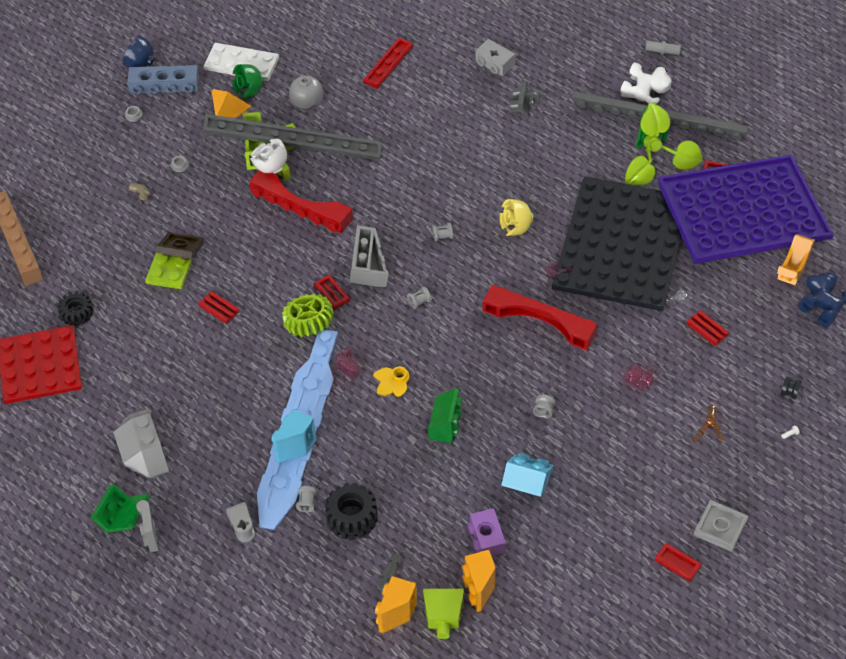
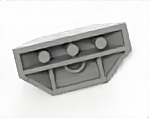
(141, 445)

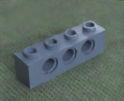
(163, 79)

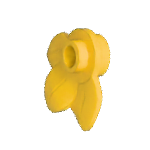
(390, 382)

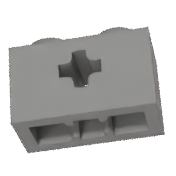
(495, 57)

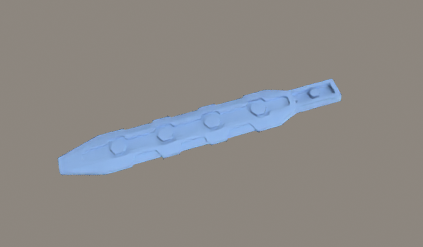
(309, 392)

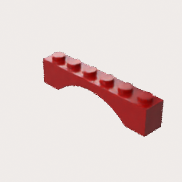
(330, 214)
(505, 303)

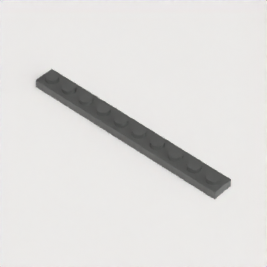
(684, 120)
(292, 137)

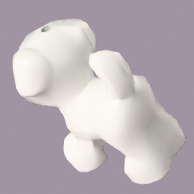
(658, 81)

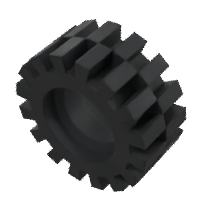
(72, 300)

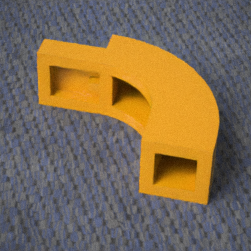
(796, 259)

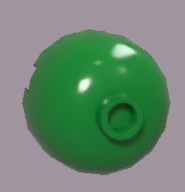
(247, 77)

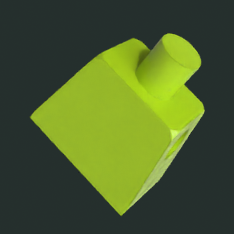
(443, 609)

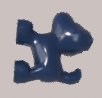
(821, 288)

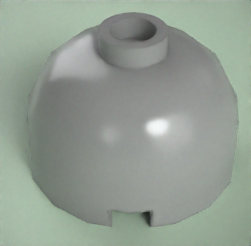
(306, 92)

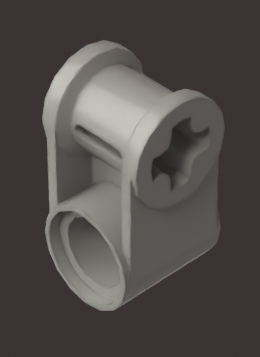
(241, 522)

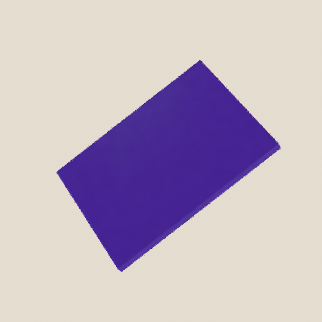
(743, 208)

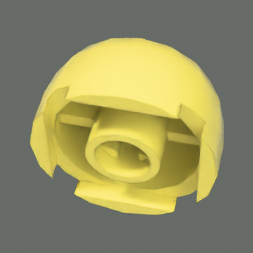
(517, 214)

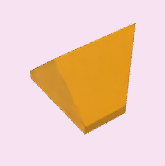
(227, 104)

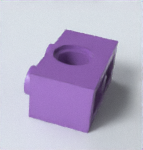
(486, 522)

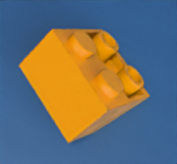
(479, 578)
(396, 605)

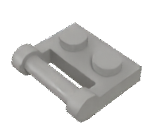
(147, 527)

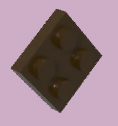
(179, 245)

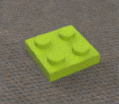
(168, 271)

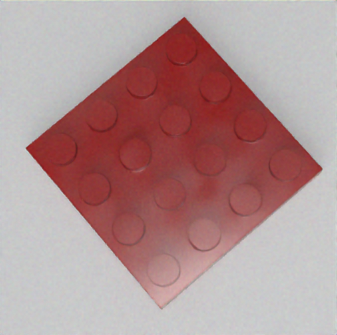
(39, 364)

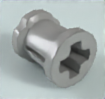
(442, 232)
(419, 297)
(306, 498)

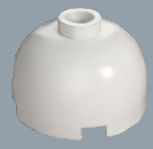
(269, 157)

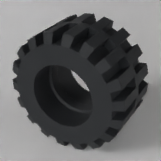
(356, 524)

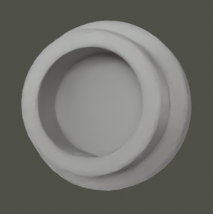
(133, 114)
(179, 164)

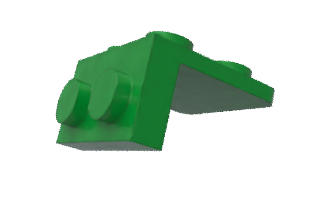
(117, 510)

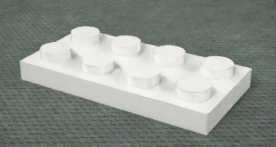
(225, 57)

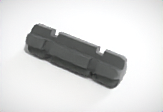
(389, 571)

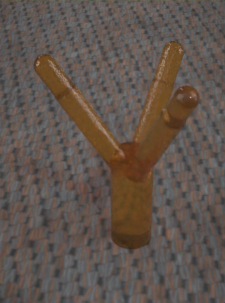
(711, 421)

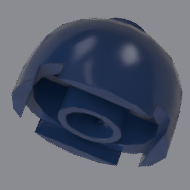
(139, 54)

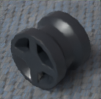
(791, 387)

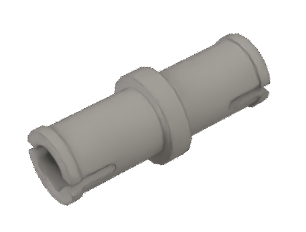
(663, 47)

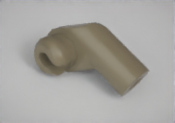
(142, 189)

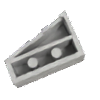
(367, 259)

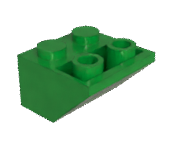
(445, 416)

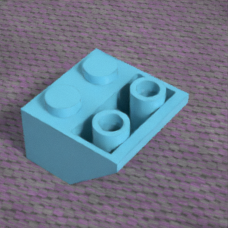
(294, 436)
(527, 474)

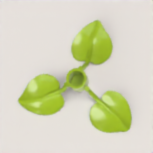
(653, 122)

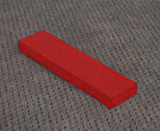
(388, 63)

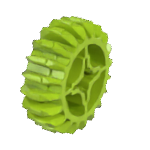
(307, 315)

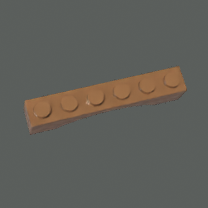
(17, 242)

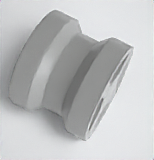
(544, 406)

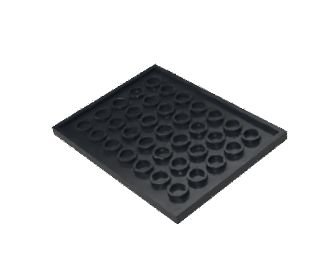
(619, 245)

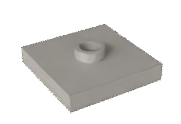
(721, 525)

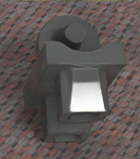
(524, 99)

